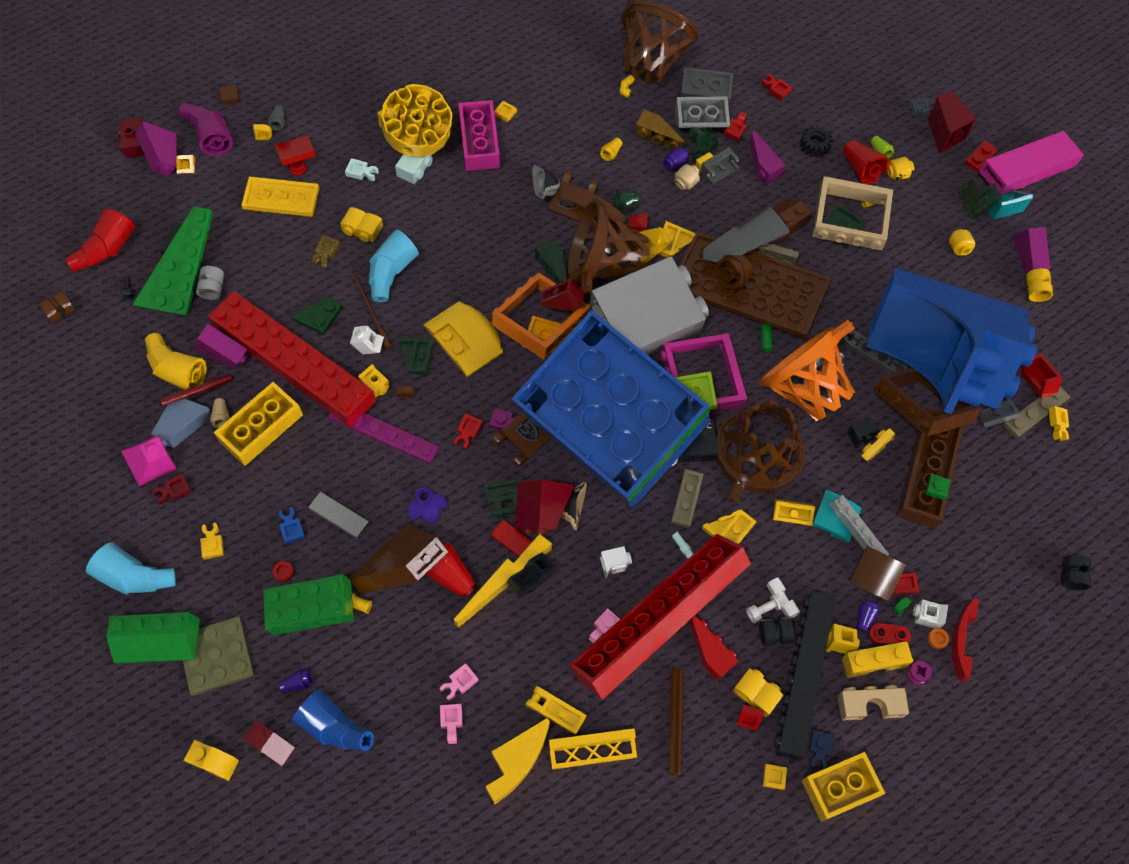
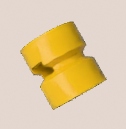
(1039, 285)

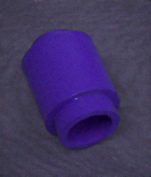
(675, 159)

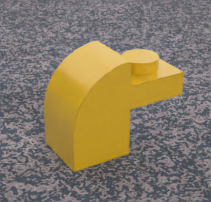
(211, 760)

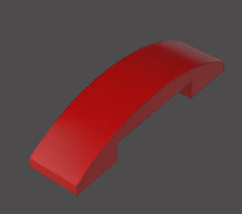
(962, 663)

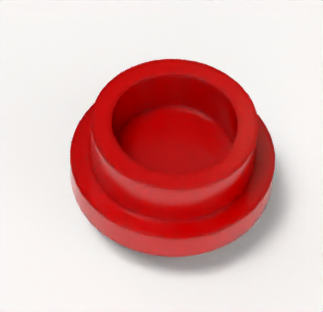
(297, 168)

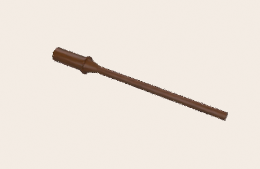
(386, 342)

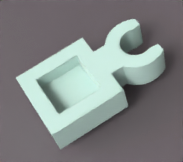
(359, 169)

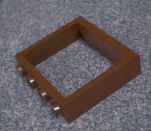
(889, 390)

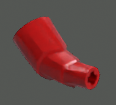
(105, 241)

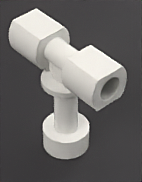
(778, 601)

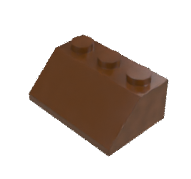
(793, 214)

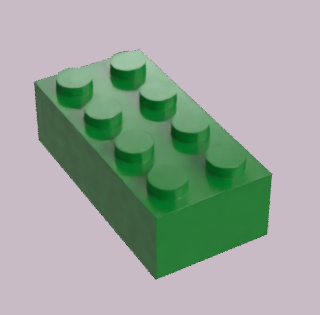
(308, 605)

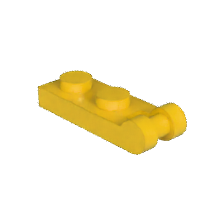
(556, 710)

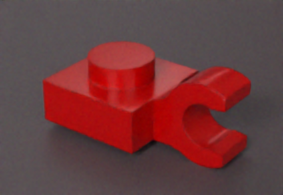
(736, 127)

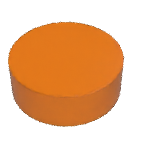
(938, 638)

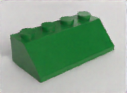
(153, 637)

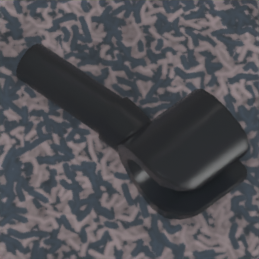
(128, 293)

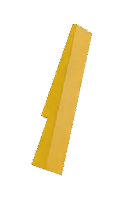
(498, 580)

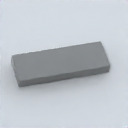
(339, 515)

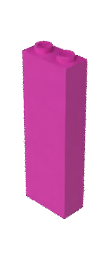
(1031, 162)

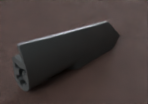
(753, 234)

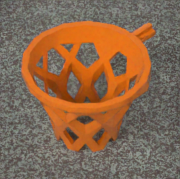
(803, 364)

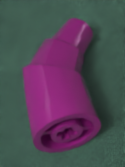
(210, 128)

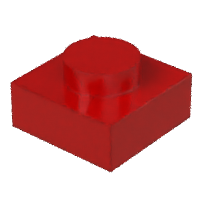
(750, 717)

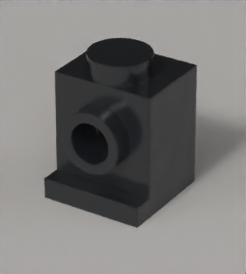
(863, 431)

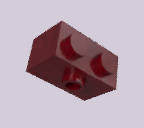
(129, 142)

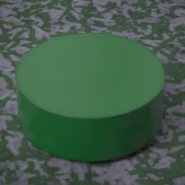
(902, 606)

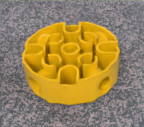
(416, 120)

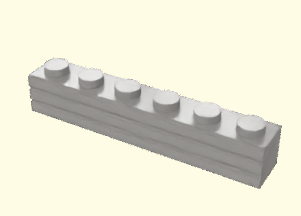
(855, 524)

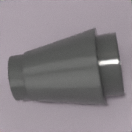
(276, 118)

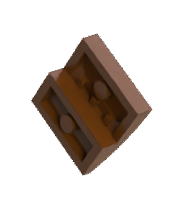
(877, 573)

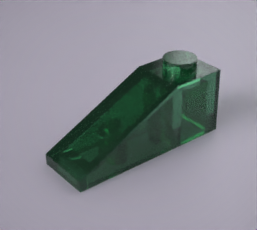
(552, 259)

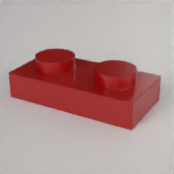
(980, 155)

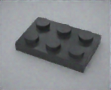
(706, 83)

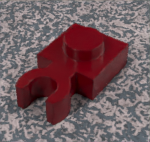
(175, 488)

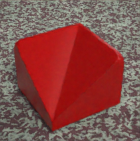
(638, 222)

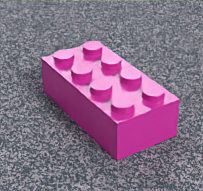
(479, 135)

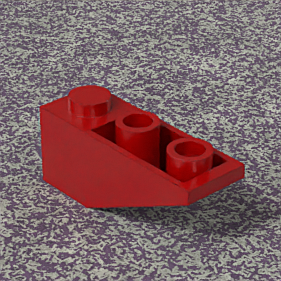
(713, 654)

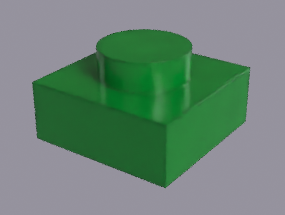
(938, 487)

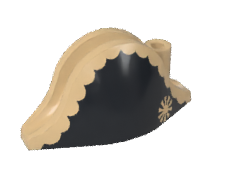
(574, 505)

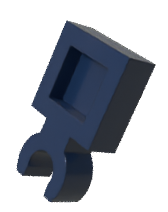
(821, 745)

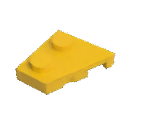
(658, 241)

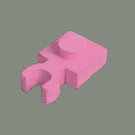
(461, 680)

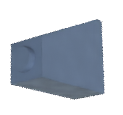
(180, 421)

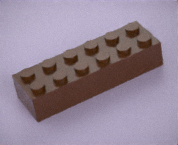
(929, 456)

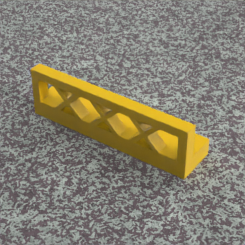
(590, 740)

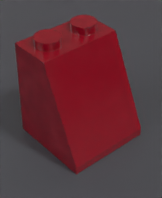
(950, 121)
(540, 505)

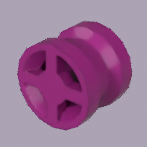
(915, 675)

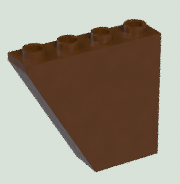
(399, 561)

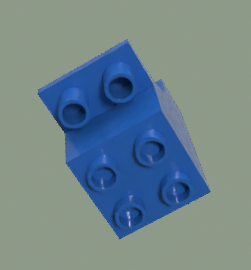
(954, 338)

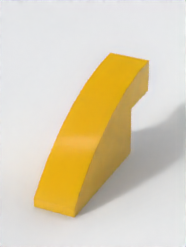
(517, 760)

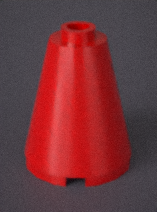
(865, 161)
(452, 573)

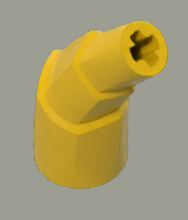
(174, 367)

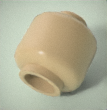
(687, 177)

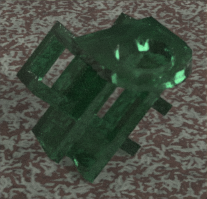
(705, 140)

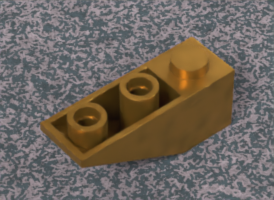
(657, 130)

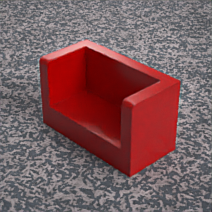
(1042, 376)

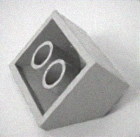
(702, 112)

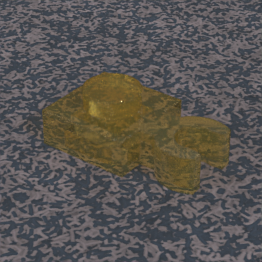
(326, 248)

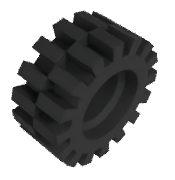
(819, 134)

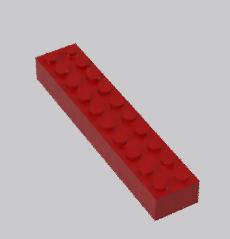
(293, 359)
(659, 615)

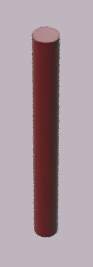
(195, 390)

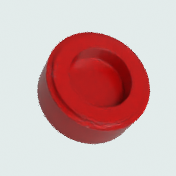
(283, 571)

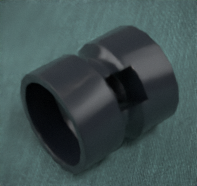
(1077, 572)
(776, 631)

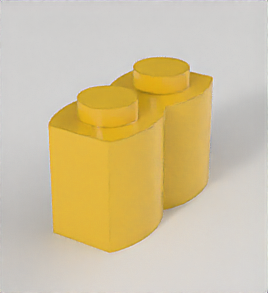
(361, 224)
(758, 692)

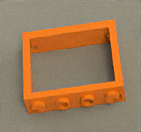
(523, 336)

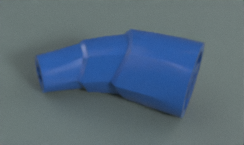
(329, 725)

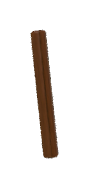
(675, 756)

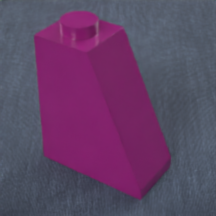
(158, 147)
(1032, 248)
(220, 347)

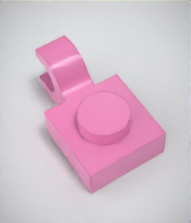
(603, 624)
(451, 719)

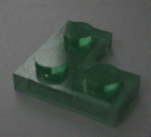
(976, 201)

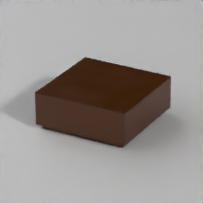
(229, 95)

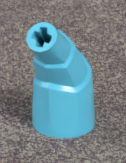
(388, 261)
(125, 573)

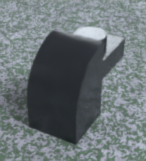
(532, 575)

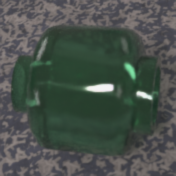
(626, 200)

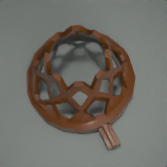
(650, 39)
(606, 249)
(759, 481)

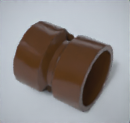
(56, 306)

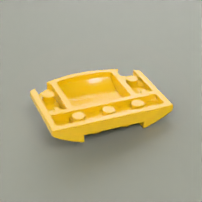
(466, 337)

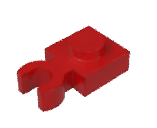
(778, 88)
(468, 428)

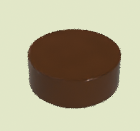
(405, 392)

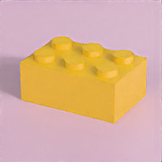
(843, 786)

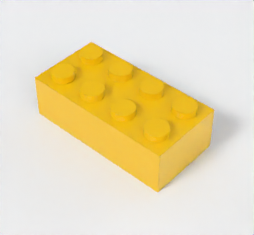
(258, 423)

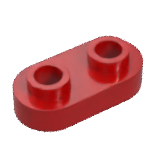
(890, 634)

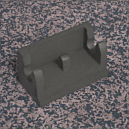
(720, 166)

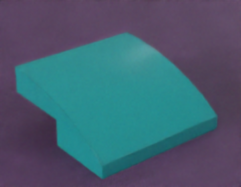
(828, 520)

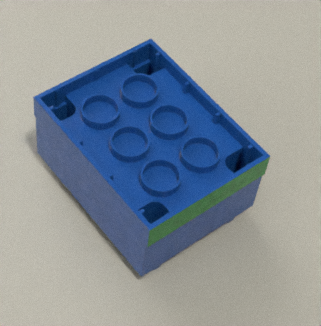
(612, 408)

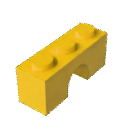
(872, 659)

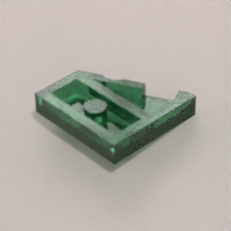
(417, 354)

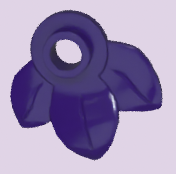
(426, 508)

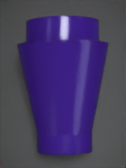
(866, 615)
(298, 681)

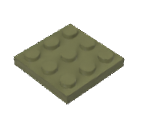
(219, 657)

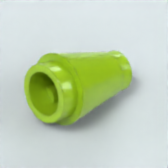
(882, 146)

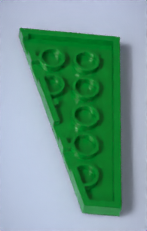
(176, 274)

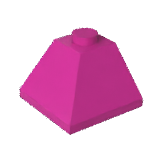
(149, 460)

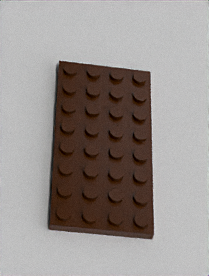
(774, 295)

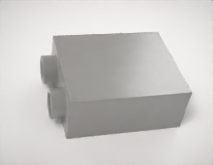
(652, 306)

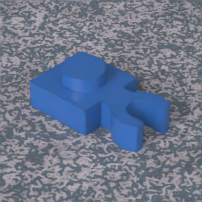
(291, 529)

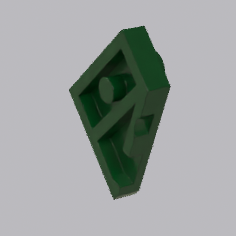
(319, 315)

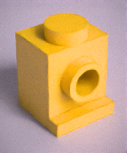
(369, 376)
(842, 639)

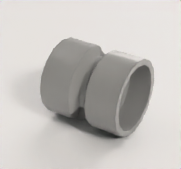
(210, 283)

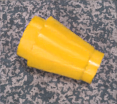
(610, 150)

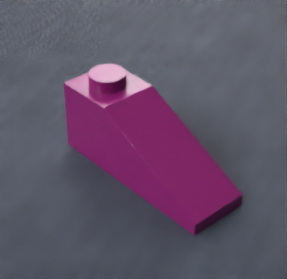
(766, 162)

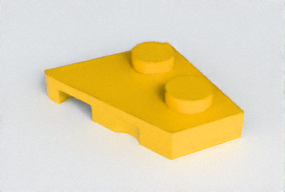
(678, 238)
(884, 438)
(732, 527)

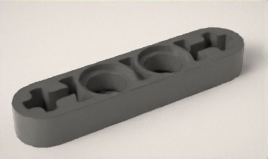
(872, 355)

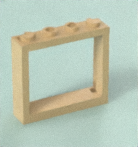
(857, 192)

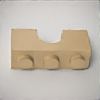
(890, 700)

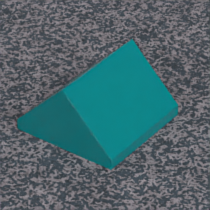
(1010, 204)

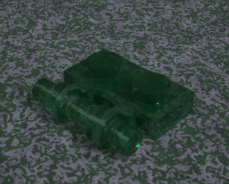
(500, 493)

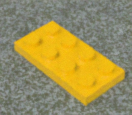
(280, 196)

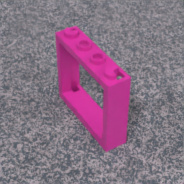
(724, 341)

